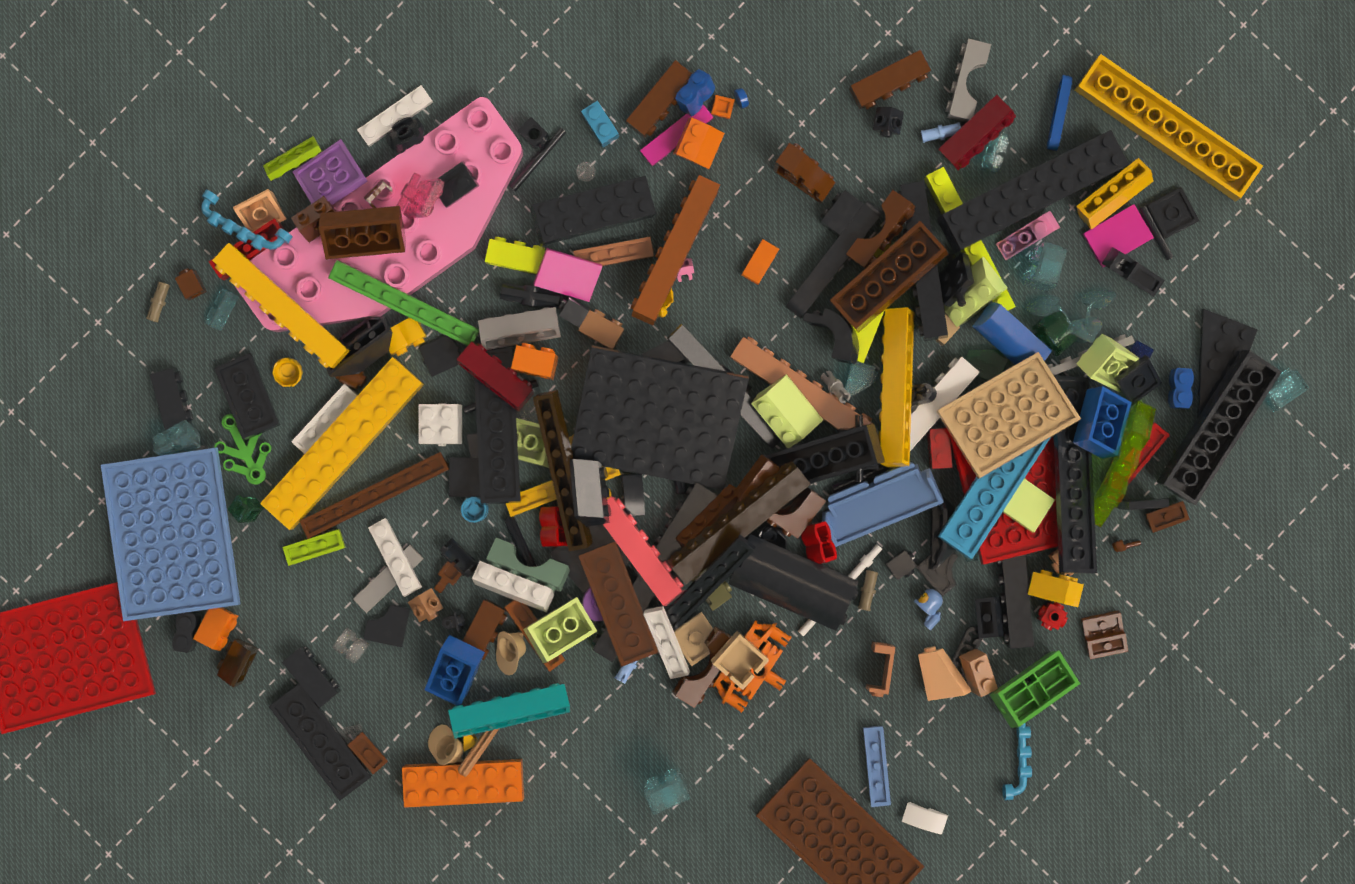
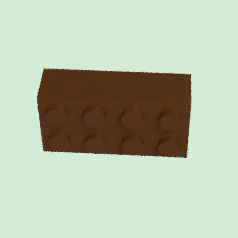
(362, 232)

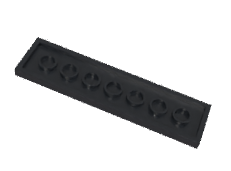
(497, 441)

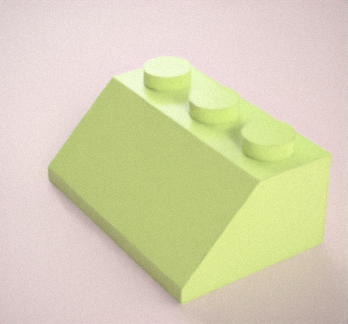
(985, 289)
(787, 411)

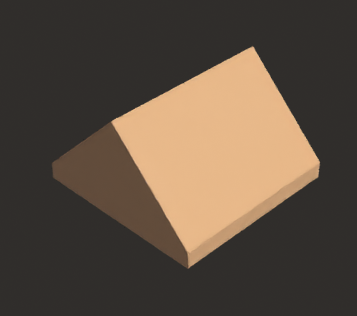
(259, 210)

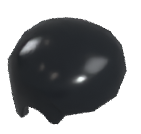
(773, 535)

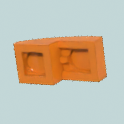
(760, 262)

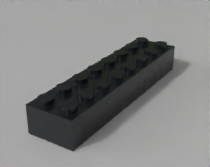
(1219, 426)

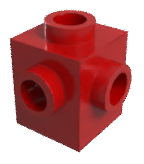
(1045, 616)

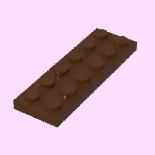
(618, 603)

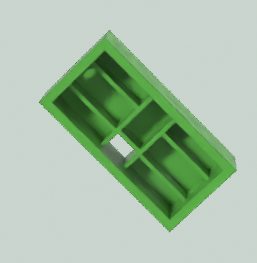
(1049, 682)

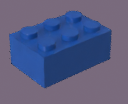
(1102, 422)
(454, 670)

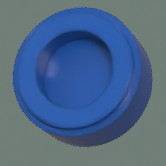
(741, 98)

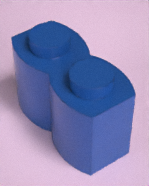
(692, 95)
(1180, 382)

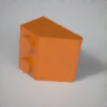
(699, 143)

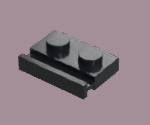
(458, 183)

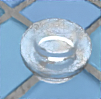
(585, 171)

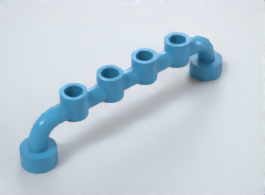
(243, 233)
(1023, 770)

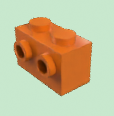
(216, 628)

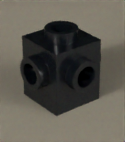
(888, 121)

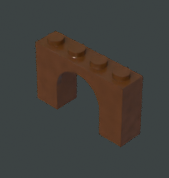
(792, 518)

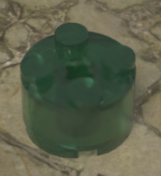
(1054, 332)

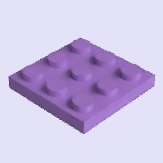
(330, 174)

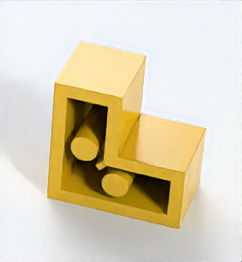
(1060, 589)

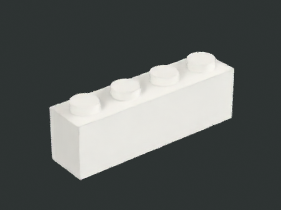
(513, 586)

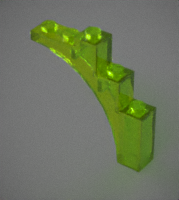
(1123, 466)

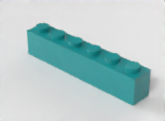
(509, 710)

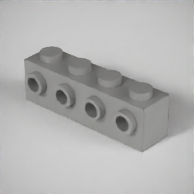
(519, 328)

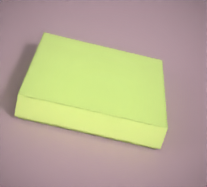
(1028, 506)

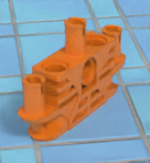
(770, 677)

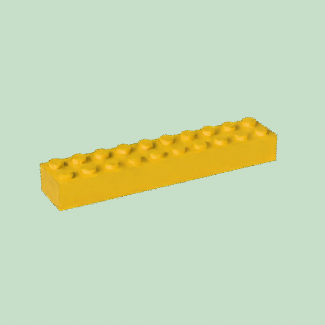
(1168, 128)
(342, 443)

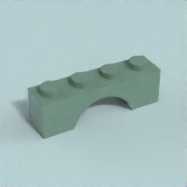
(550, 574)

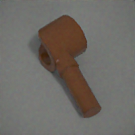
(1119, 545)

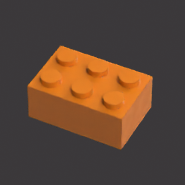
(535, 362)

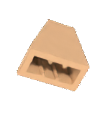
(941, 675)

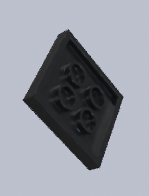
(571, 558)

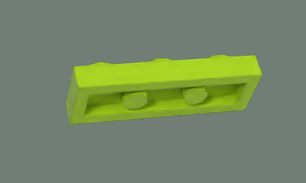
(292, 158)
(314, 547)

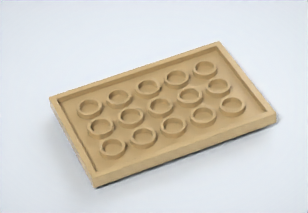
(1008, 415)

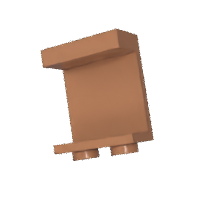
(889, 650)

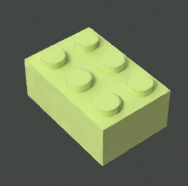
(560, 630)

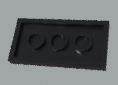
(247, 396)

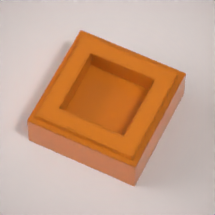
(722, 107)

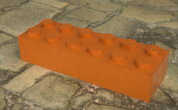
(442, 784)

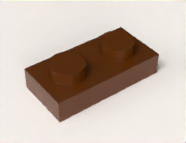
(1167, 516)
(367, 752)

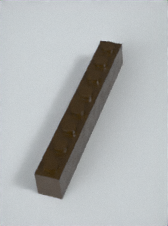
(558, 455)
(740, 520)

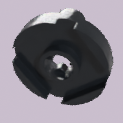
(405, 134)

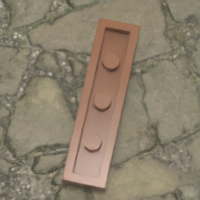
(618, 252)

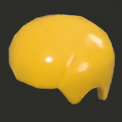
(287, 372)

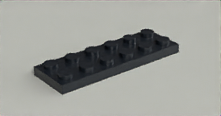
(320, 742)

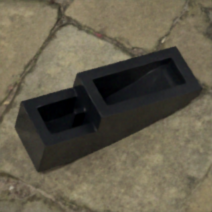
(1133, 271)

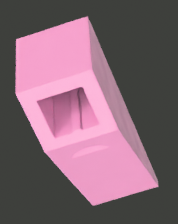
(1028, 235)

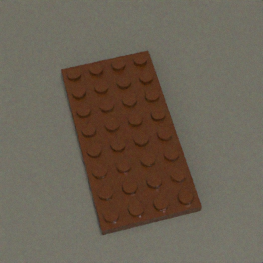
(835, 832)

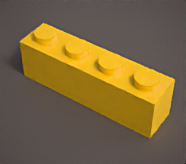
(1115, 193)

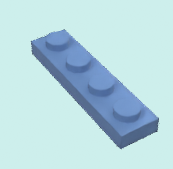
(876, 766)

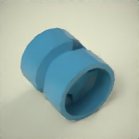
(473, 510)

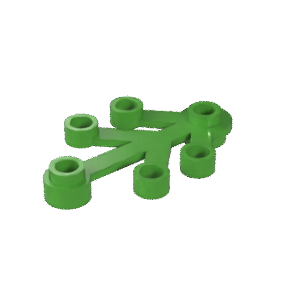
(244, 453)

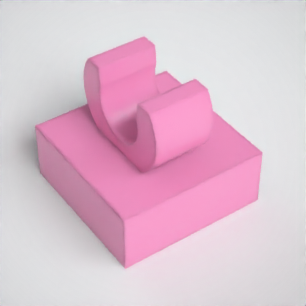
(687, 268)

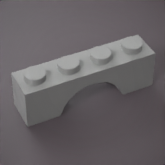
(962, 104)

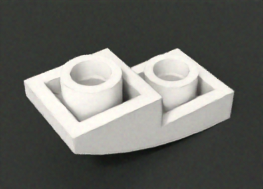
(924, 818)

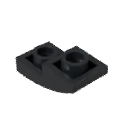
(633, 494)

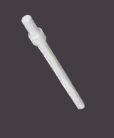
(865, 562)

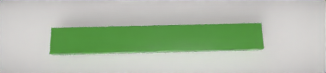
(403, 303)

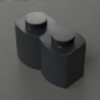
(186, 627)

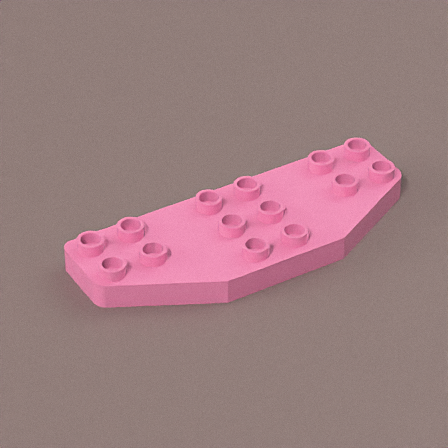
(432, 242)

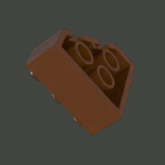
(804, 172)

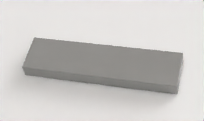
(383, 583)

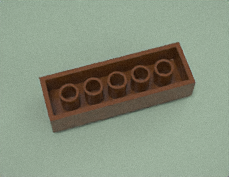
(889, 276)

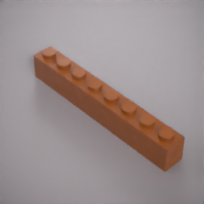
(675, 250)

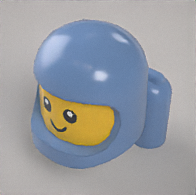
(930, 603)

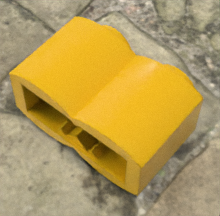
(406, 334)

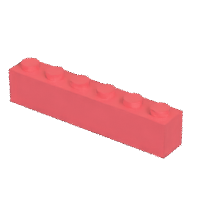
(641, 554)

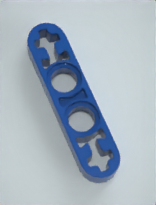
(1059, 112)

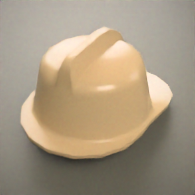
(509, 651)
(444, 746)

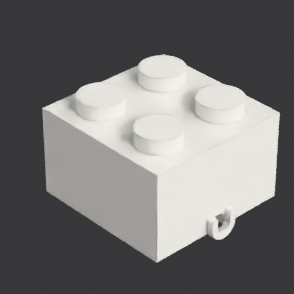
(440, 424)

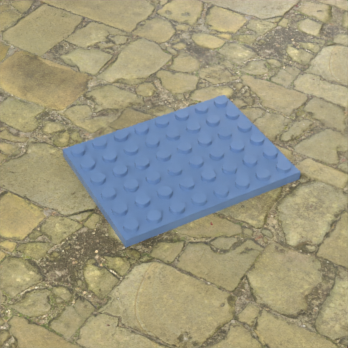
(170, 534)

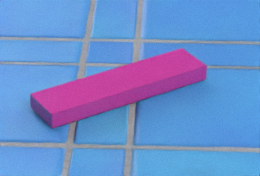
(669, 138)

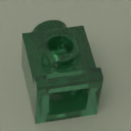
(245, 509)

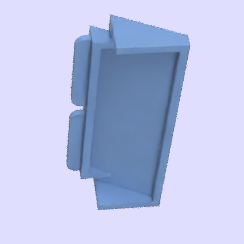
(881, 503)

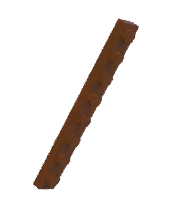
(374, 495)

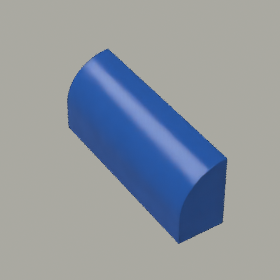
(1009, 334)

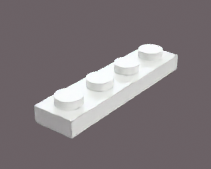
(405, 107)
(324, 418)
(395, 557)
(666, 642)

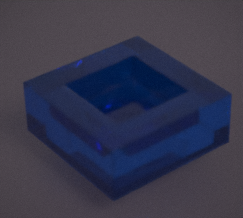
(1141, 349)

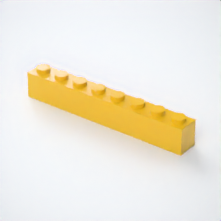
(281, 306)
(897, 386)

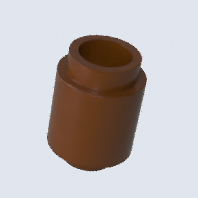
(353, 380)

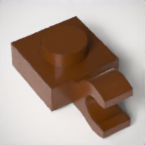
(449, 575)

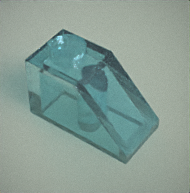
(859, 378)

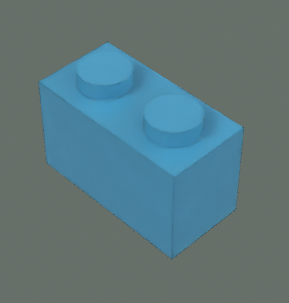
(600, 124)

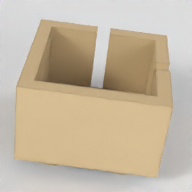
(738, 658)

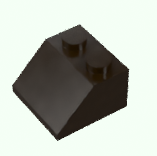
(237, 662)

